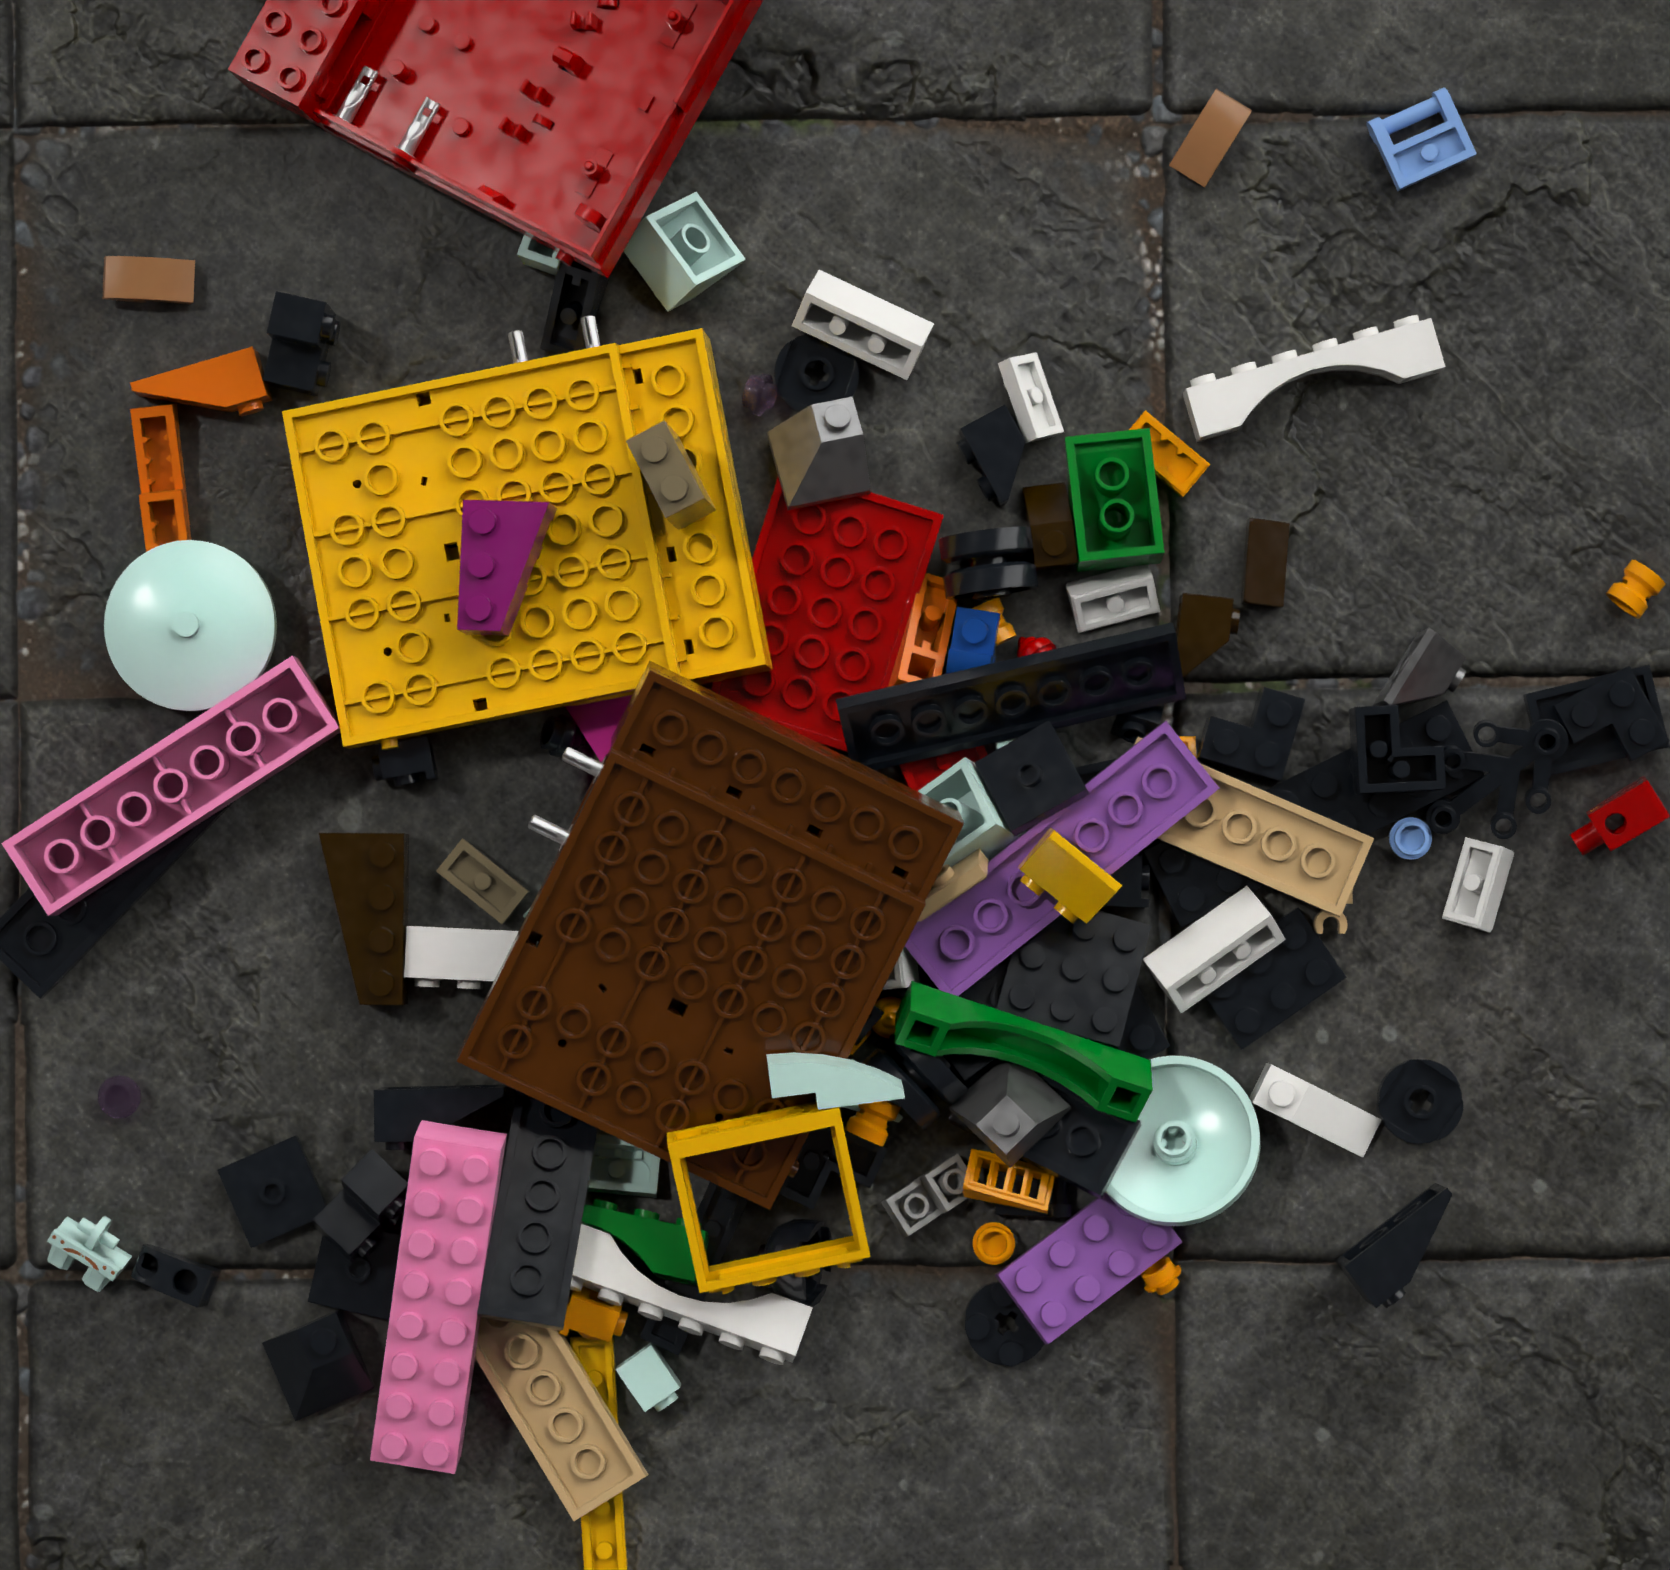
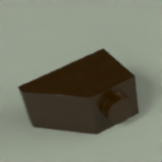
(1051, 526)
(1203, 627)

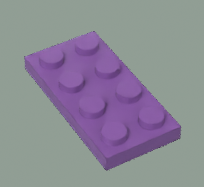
(1083, 1265)

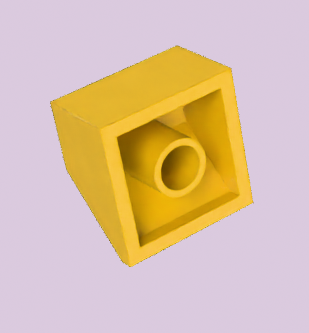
(1067, 876)

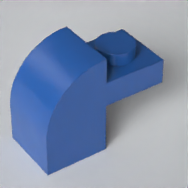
(973, 639)

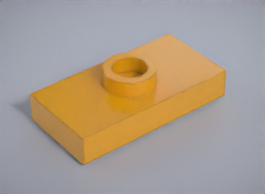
(1173, 459)

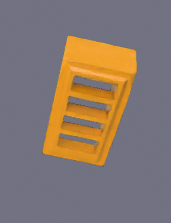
(983, 1159)

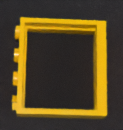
(765, 1268)

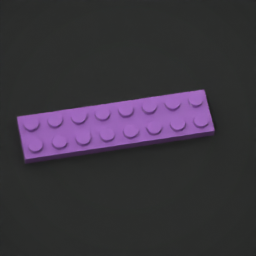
(1121, 816)

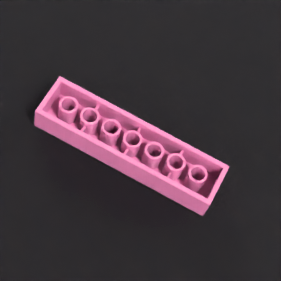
(172, 786)
(437, 1296)

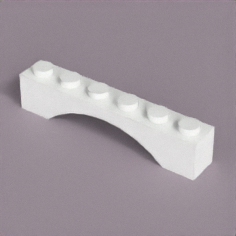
(1395, 354)
(764, 1323)

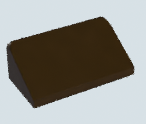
(1265, 563)

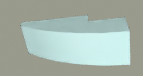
(831, 1078)

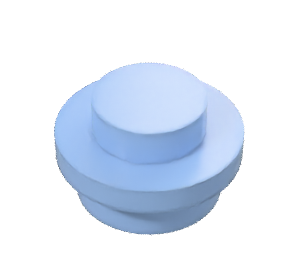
(1410, 838)

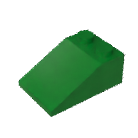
(1114, 500)

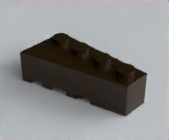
(373, 908)

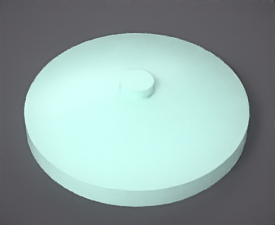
(189, 625)
(1192, 1146)

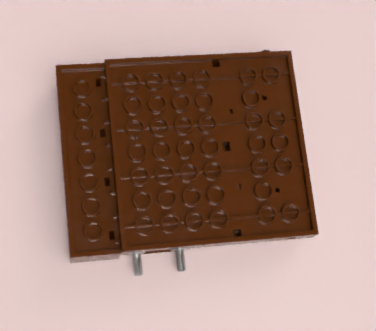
(719, 877)

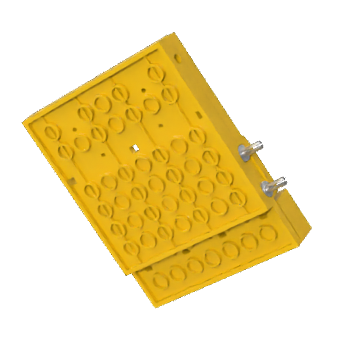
(611, 571)

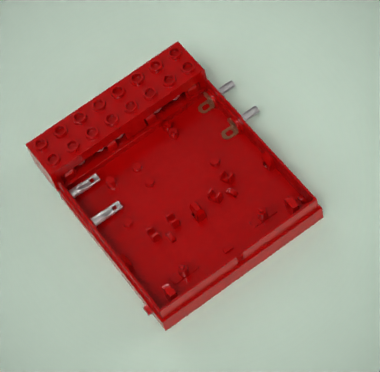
(475, 85)

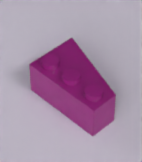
(496, 561)

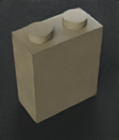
(671, 475)

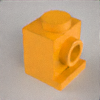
(593, 1317)

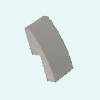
(927, 1196)

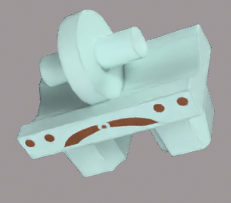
(90, 1246)

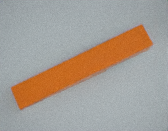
(160, 474)

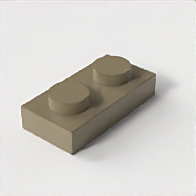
(482, 881)

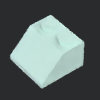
(682, 251)
(984, 825)

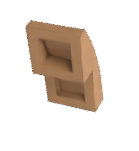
(1210, 138)
(148, 279)

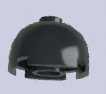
(792, 1235)

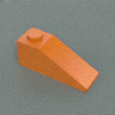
(220, 383)
(926, 634)

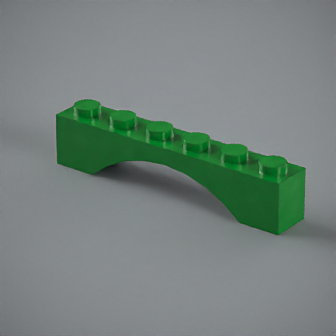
(950, 1024)
(657, 1243)

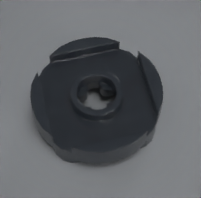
(805, 353)
(1395, 1106)
(982, 1327)

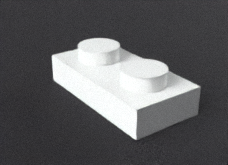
(1030, 397)

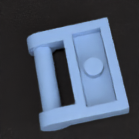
(1425, 152)

